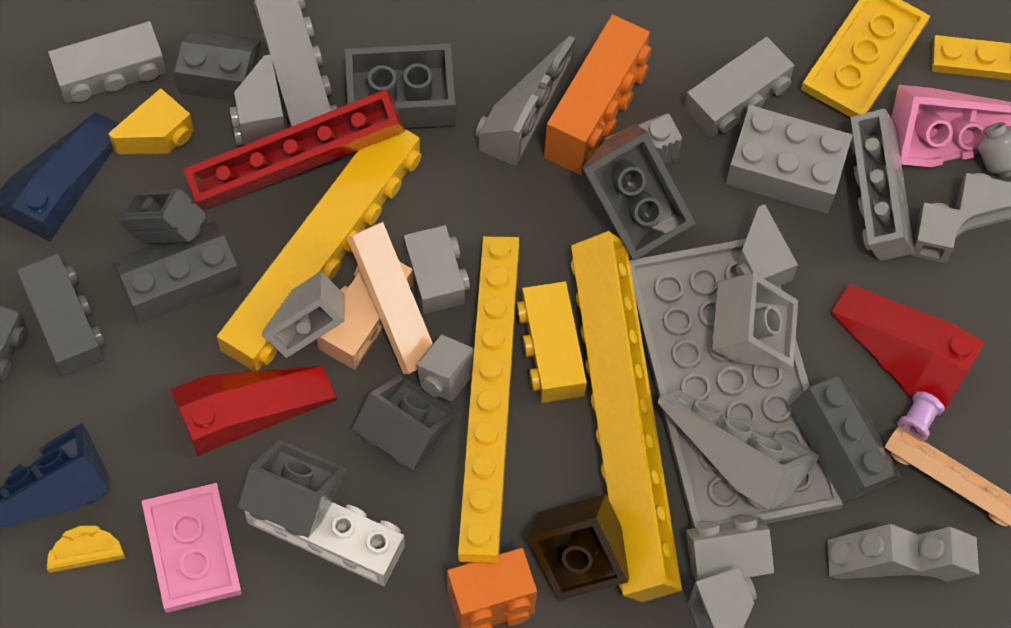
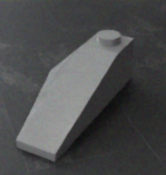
(519, 112)

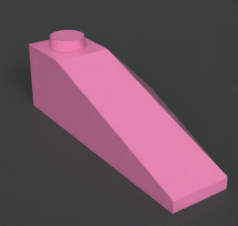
(942, 124)

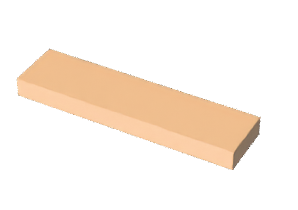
(391, 295)

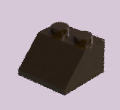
(580, 547)

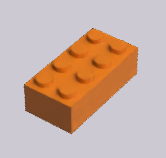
(598, 94)

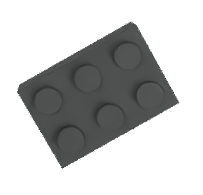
(413, 75)

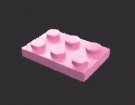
(191, 547)

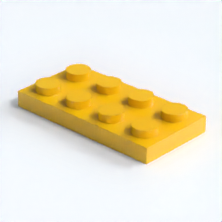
(865, 54)

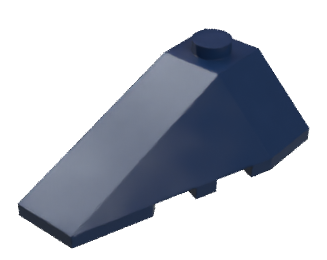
(52, 183)
(56, 482)

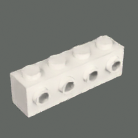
(348, 541)

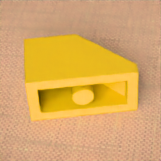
(153, 127)

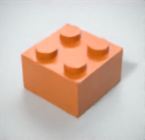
(492, 592)

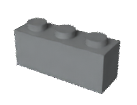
(107, 62)
(743, 82)

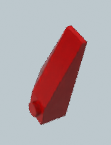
(908, 343)
(240, 404)

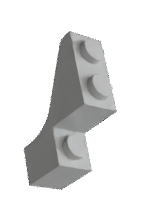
(978, 204)
(897, 552)

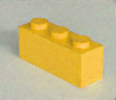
(551, 342)

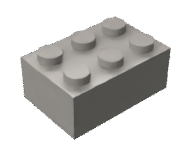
(789, 159)

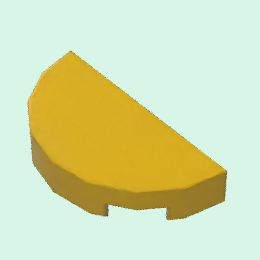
(82, 548)

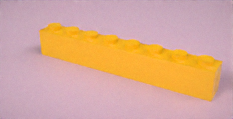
(320, 242)

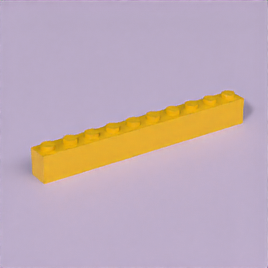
(625, 415)

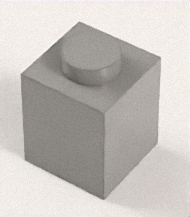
(446, 368)

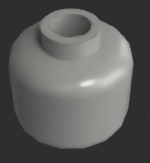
(996, 149)

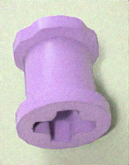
(921, 414)

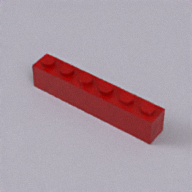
(294, 150)

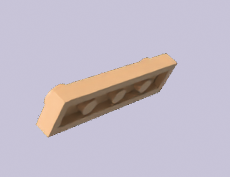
(912, 450)

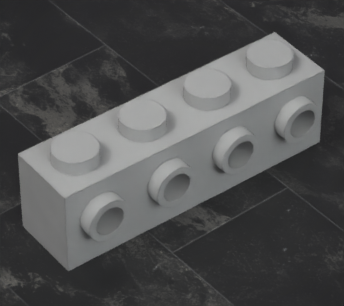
(881, 185)

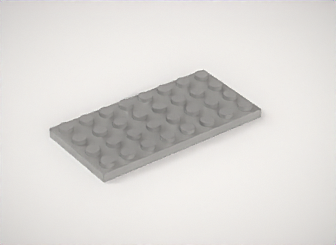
(677, 326)

